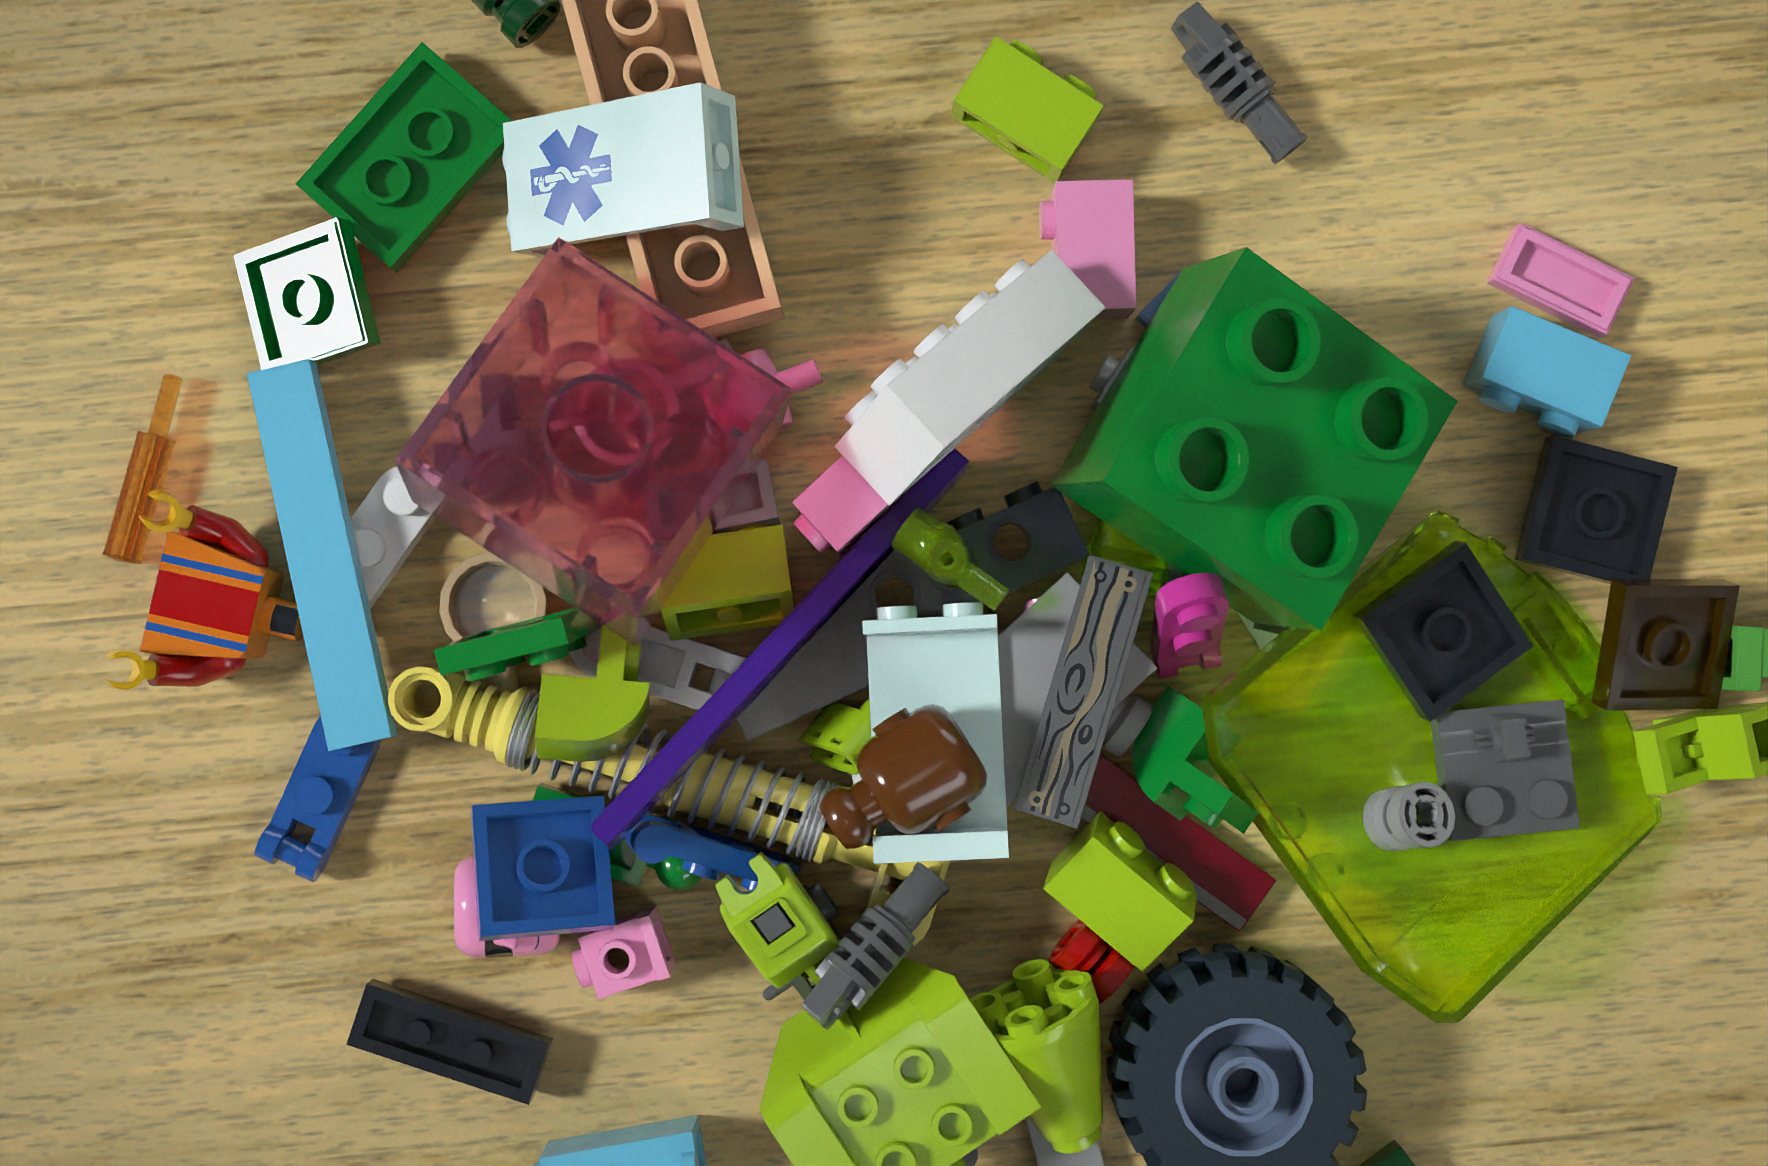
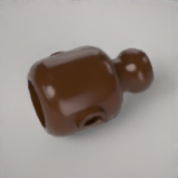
(912, 773)

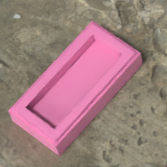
(1560, 280)

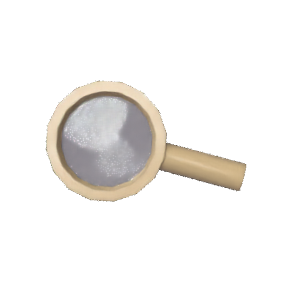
(487, 595)

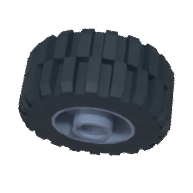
(1235, 1064)

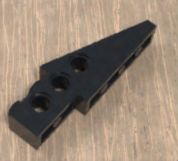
(836, 656)

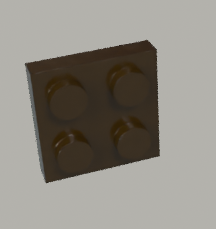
(1665, 644)

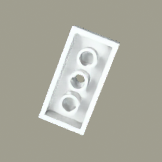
(965, 373)

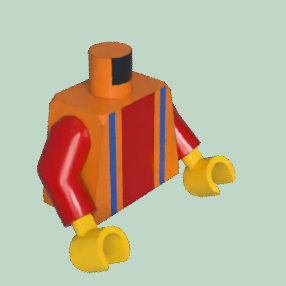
(209, 602)

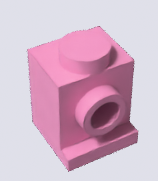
(643, 940)

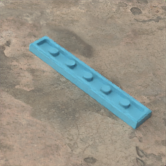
(321, 554)

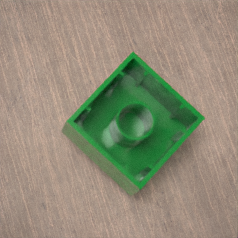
(1255, 440)

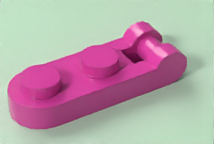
(1188, 624)

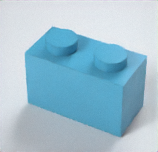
(1546, 372)

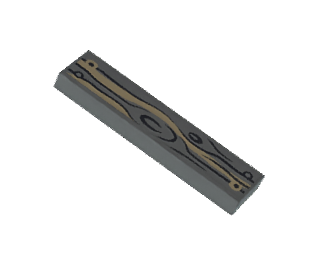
(1083, 691)

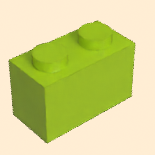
(1027, 108)
(733, 585)
(1122, 890)

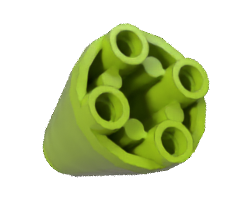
(1053, 1039)

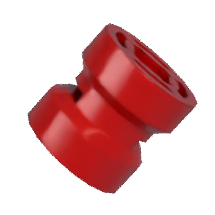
(1087, 952)

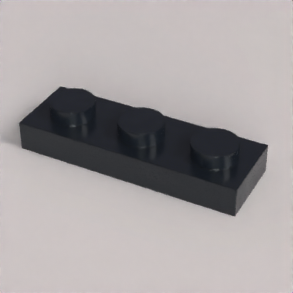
(449, 1041)

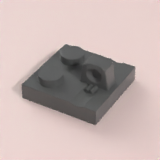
(1506, 769)

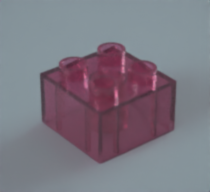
(594, 440)

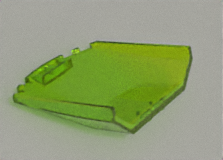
(1325, 726)

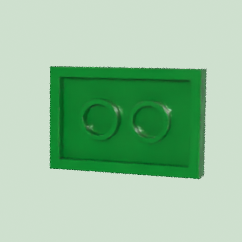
(408, 157)

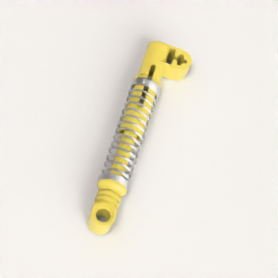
(710, 789)

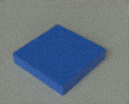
(540, 868)

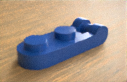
(320, 796)
(702, 850)

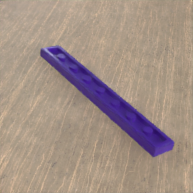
(772, 655)

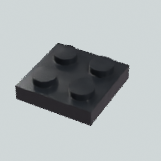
(1595, 511)
(1443, 630)

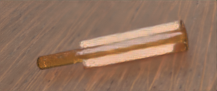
(144, 474)

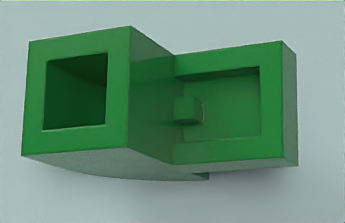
(1176, 769)

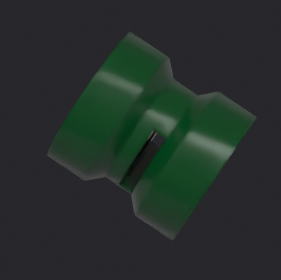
(521, 19)

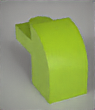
(593, 716)
(1703, 747)

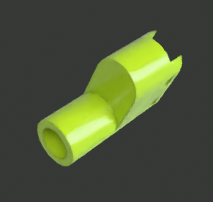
(839, 733)

